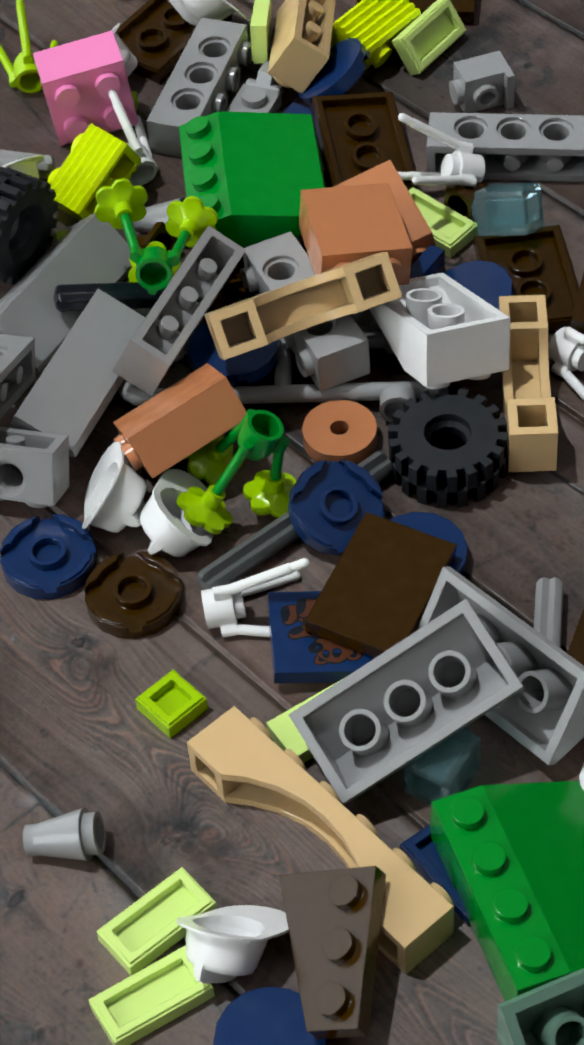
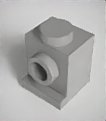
(482, 83)

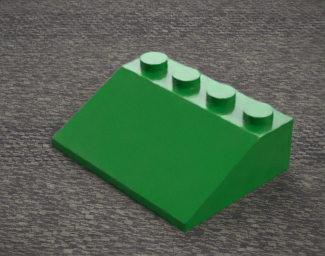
(251, 170)
(519, 876)

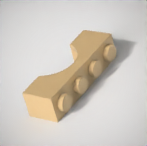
(303, 305)
(526, 387)

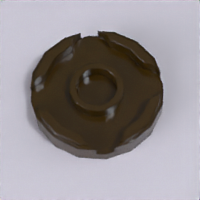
(133, 595)

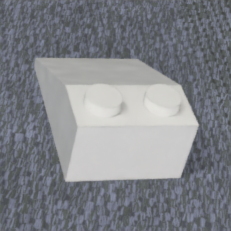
(444, 332)

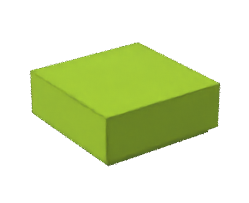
(171, 703)

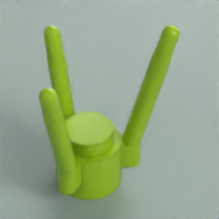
(23, 72)

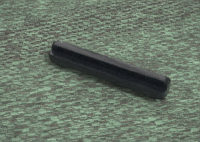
(76, 296)

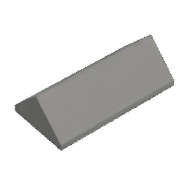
(83, 255)
(80, 374)
(406, 701)
(550, 708)

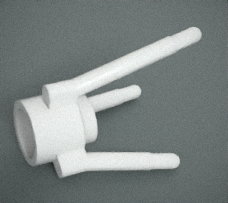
(148, 167)
(458, 168)
(567, 352)
(226, 602)

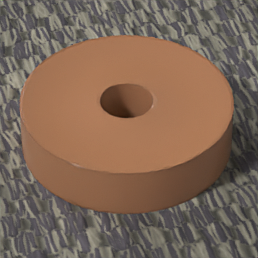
(335, 417)

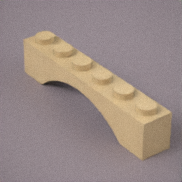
(250, 769)

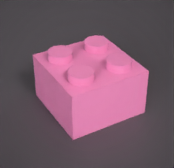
(78, 84)

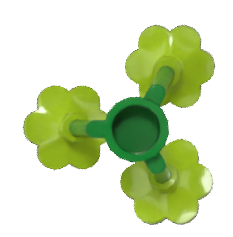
(153, 265)
(258, 437)

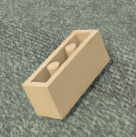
(301, 42)

